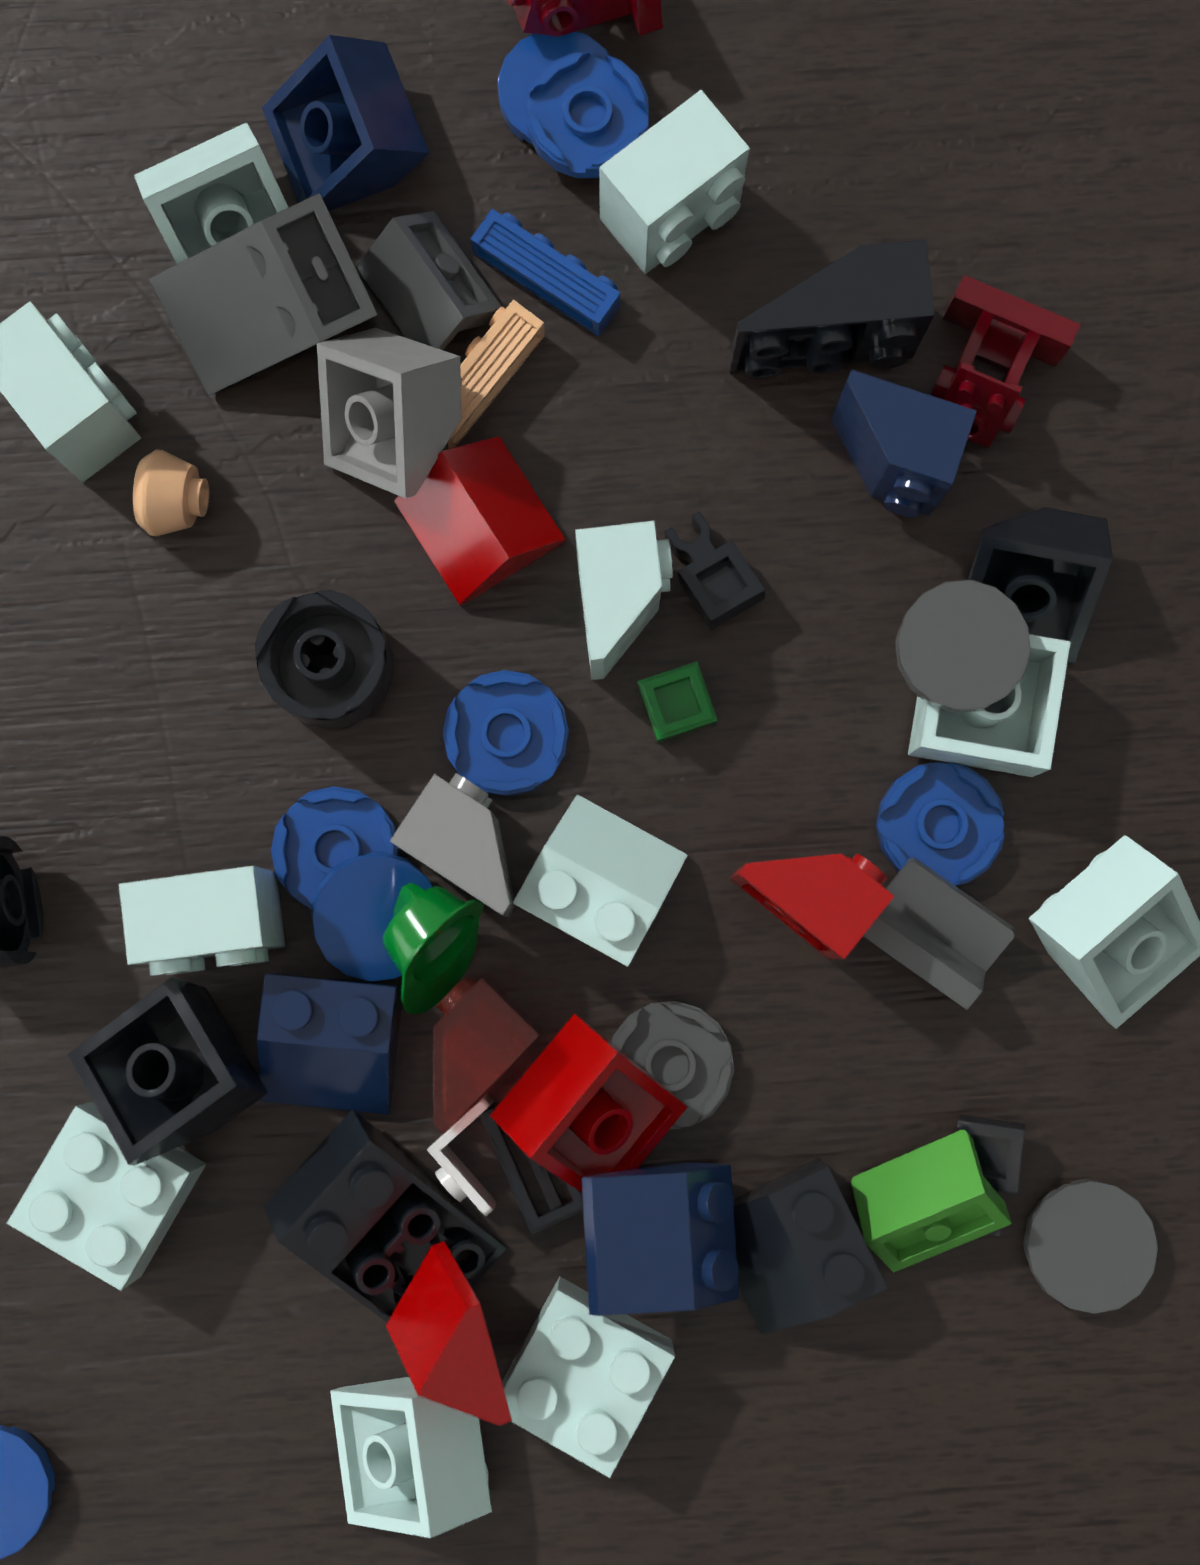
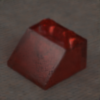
(475, 1045)

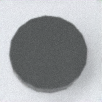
(963, 646)
(683, 1053)
(1090, 1246)

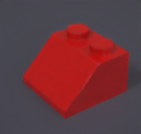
(819, 897)
(586, 1107)

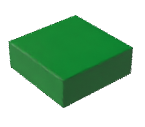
(677, 702)

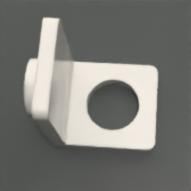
(453, 1173)

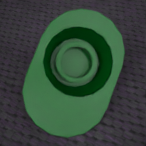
(431, 943)

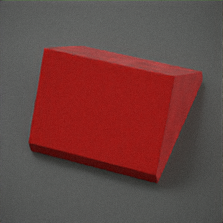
(479, 518)
(446, 1340)

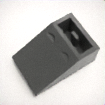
(263, 294)

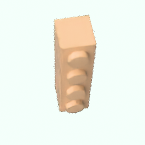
(494, 361)

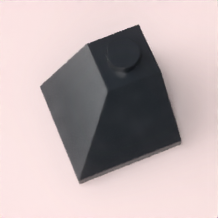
(1050, 568)

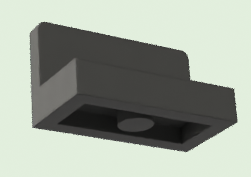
(426, 280)
(940, 932)

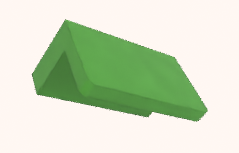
(927, 1202)

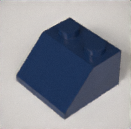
(345, 123)
(901, 441)
(328, 1042)
(660, 1238)

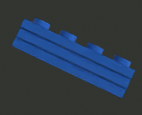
(545, 271)

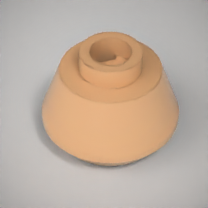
(168, 494)

